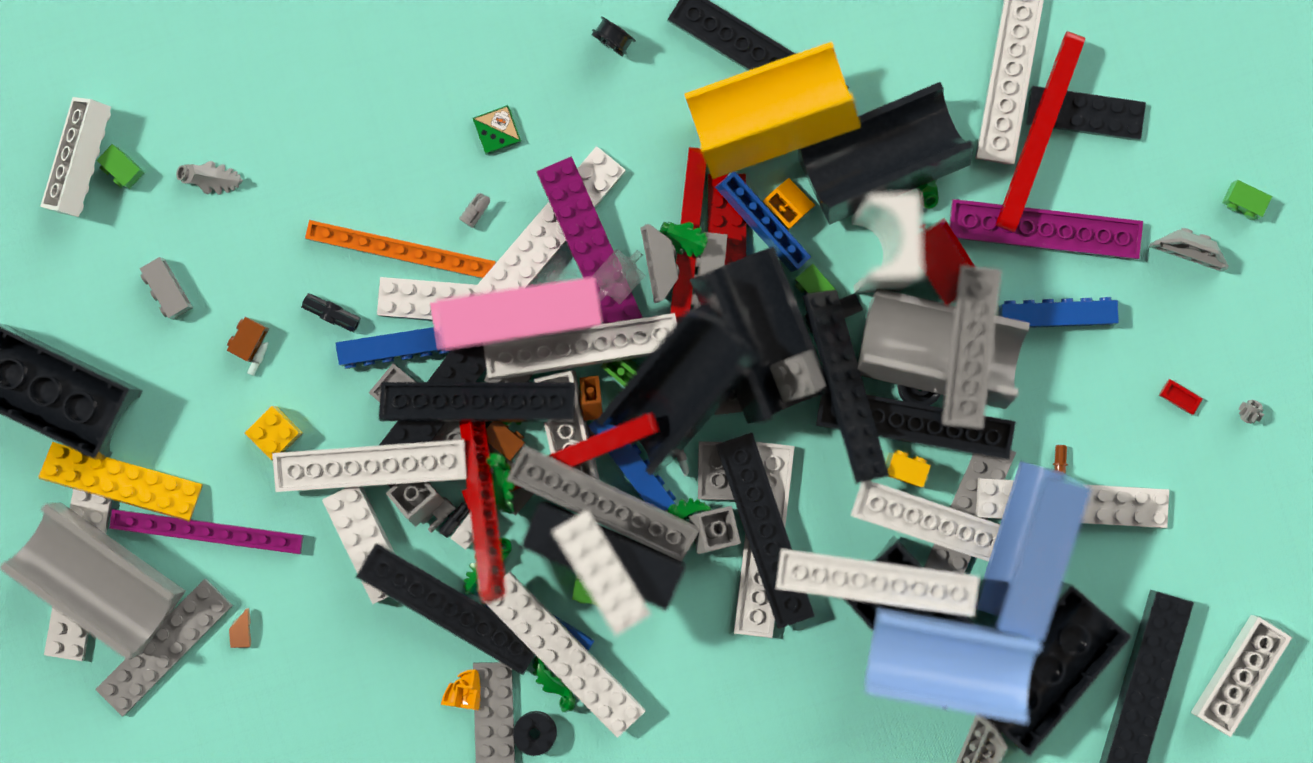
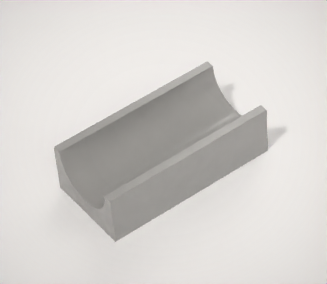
(911, 341)
(94, 581)

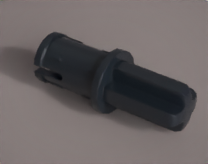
(454, 520)

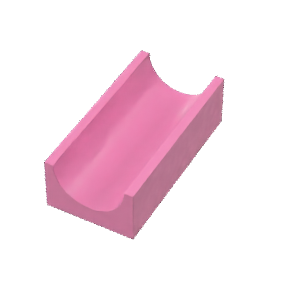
(515, 313)

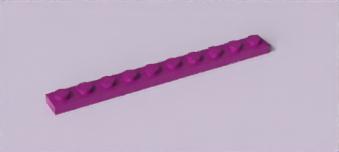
(206, 531)

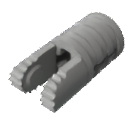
(475, 210)
(440, 513)

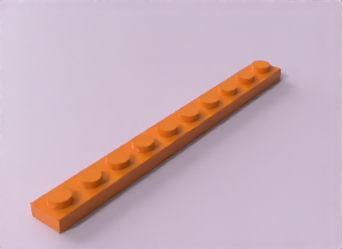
(398, 249)

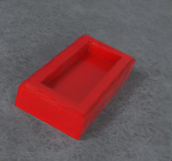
(1180, 397)

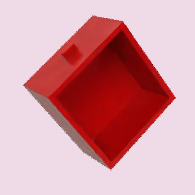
(942, 259)

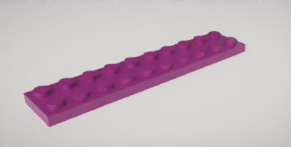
(1049, 230)
(583, 231)

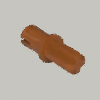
(1060, 458)

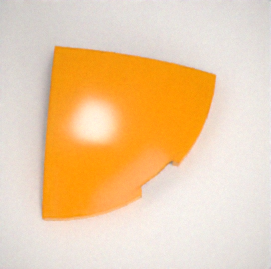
(464, 692)

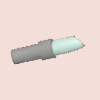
(683, 463)

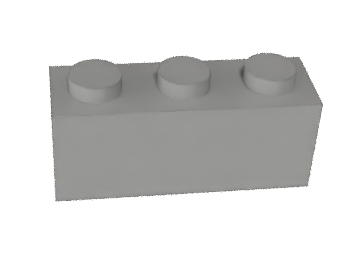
(165, 288)

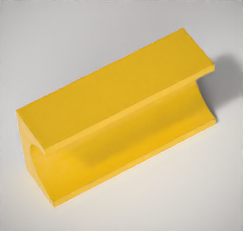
(772, 110)

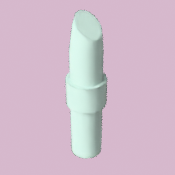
(257, 359)

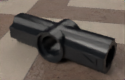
(330, 312)

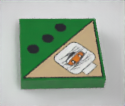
(496, 129)

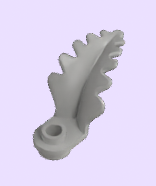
(209, 177)

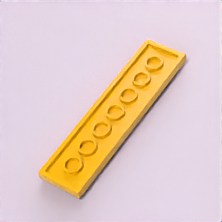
(121, 482)

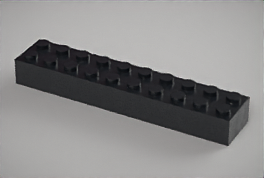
(924, 426)
(1147, 679)

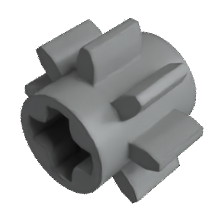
(1251, 411)

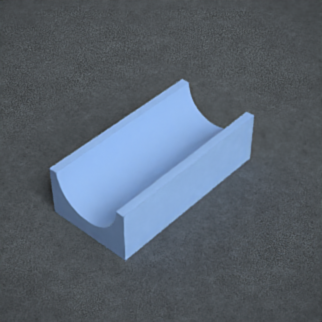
(950, 664)

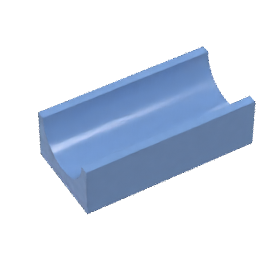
(1032, 549)

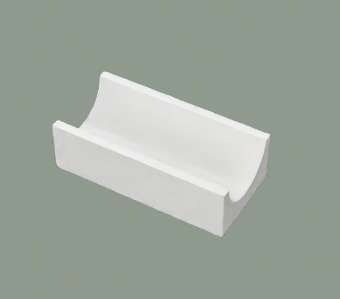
(897, 226)

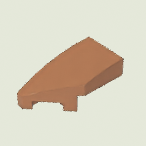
(240, 631)

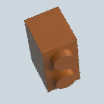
(247, 339)
(591, 397)
(504, 440)

